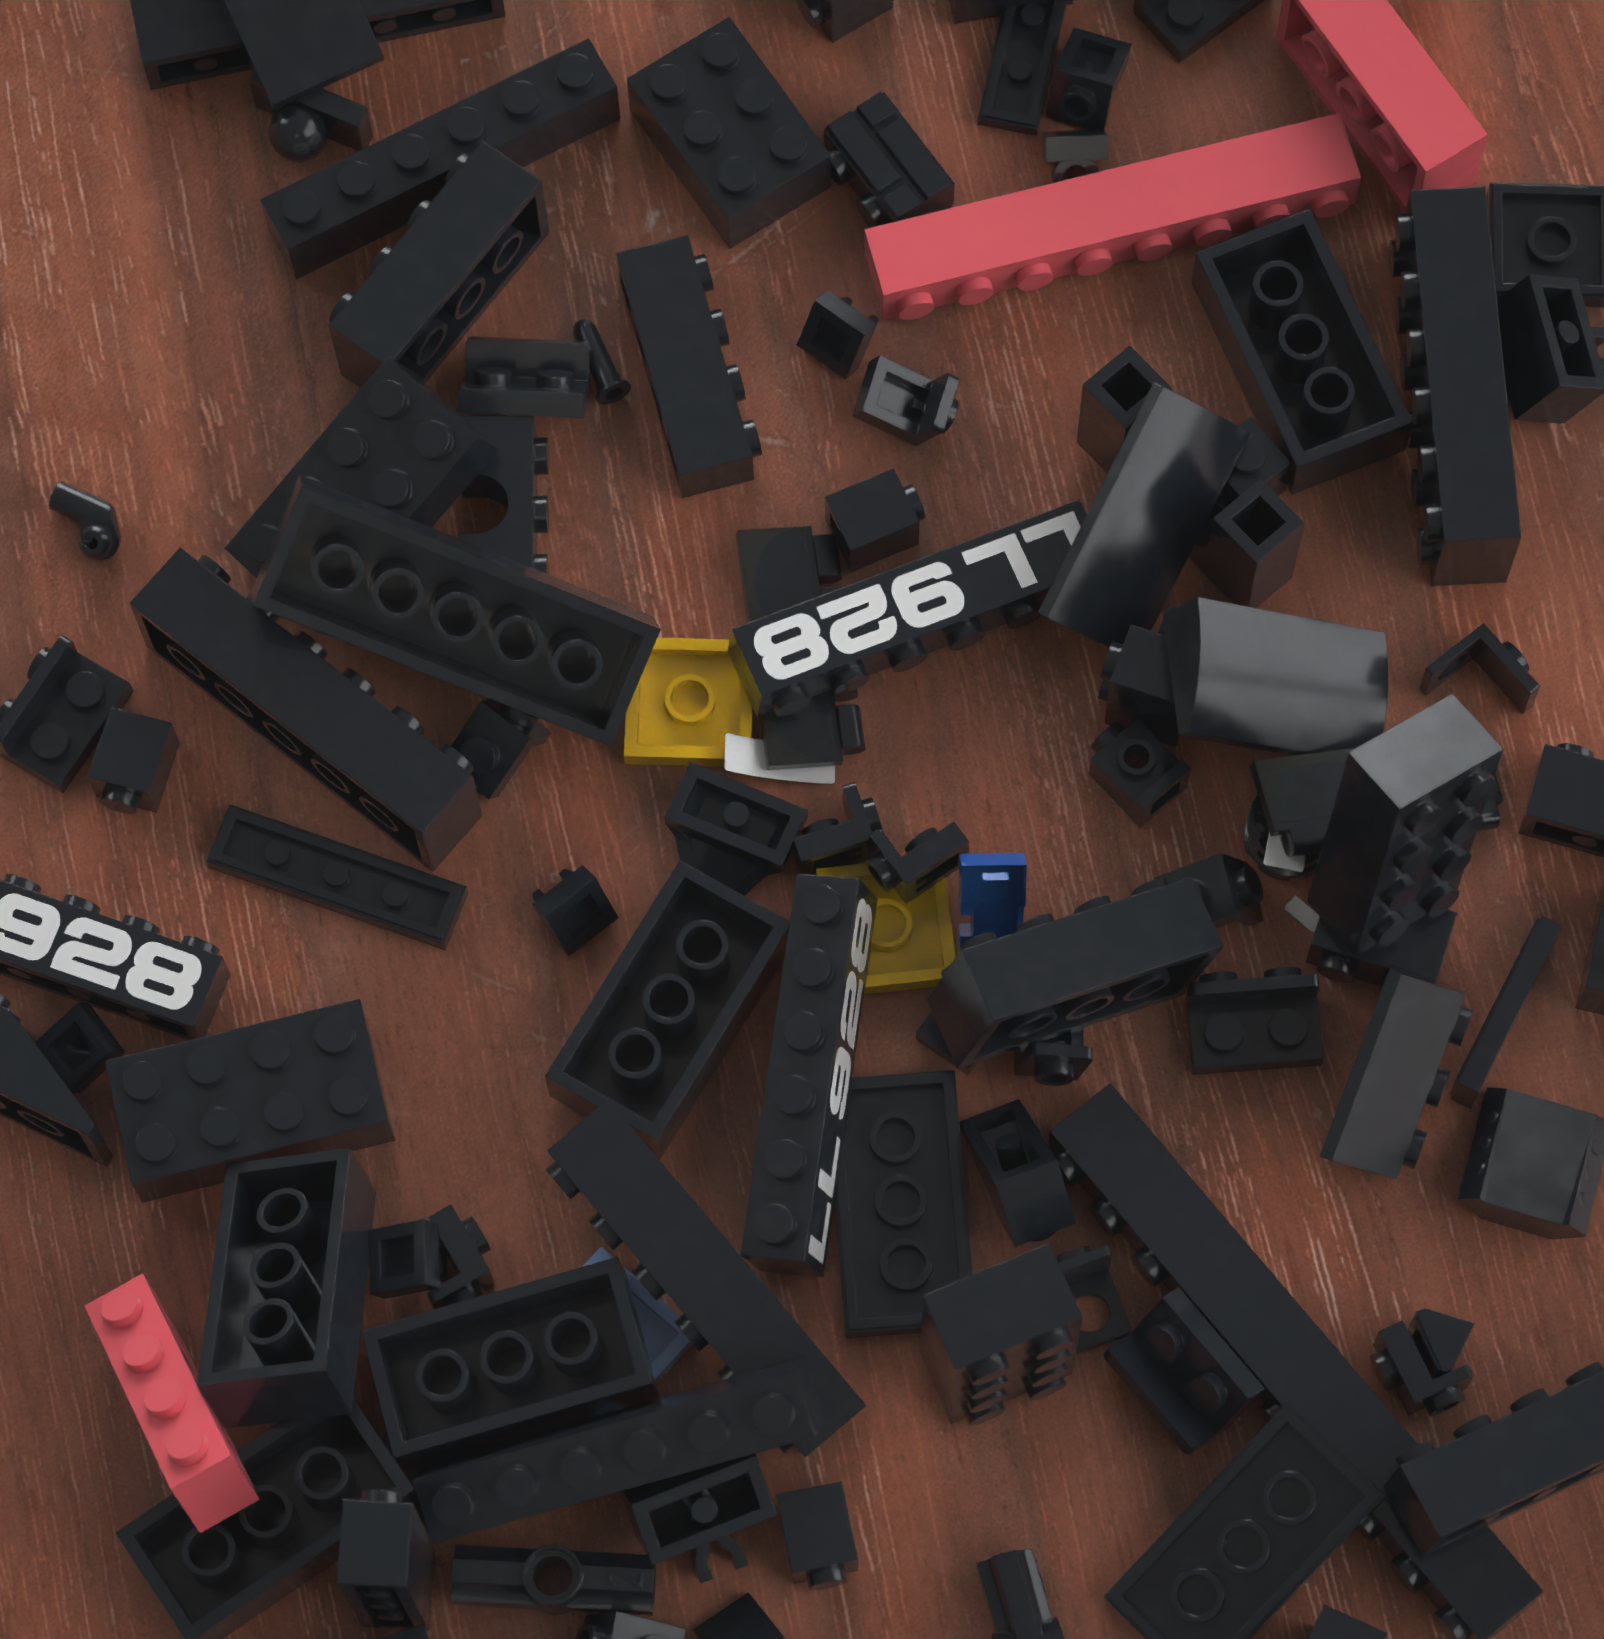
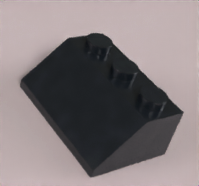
(1397, 1074)

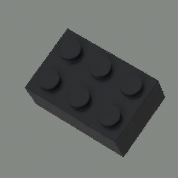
(729, 132)

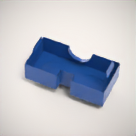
(992, 893)

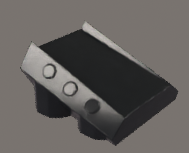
(1533, 1165)

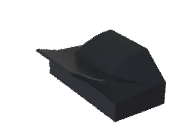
(732, 828)

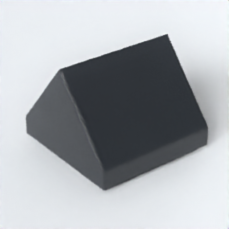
(1438, 1339)

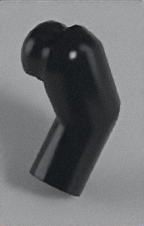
(95, 520)

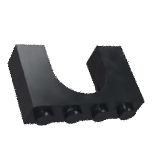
(1246, 542)

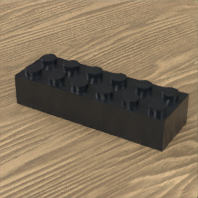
(1456, 387)
(455, 611)
(308, 707)

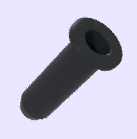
(602, 368)

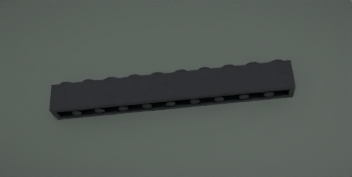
(1194, 1247)

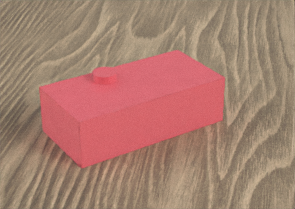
(1387, 93)

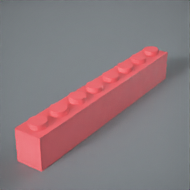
(1110, 217)

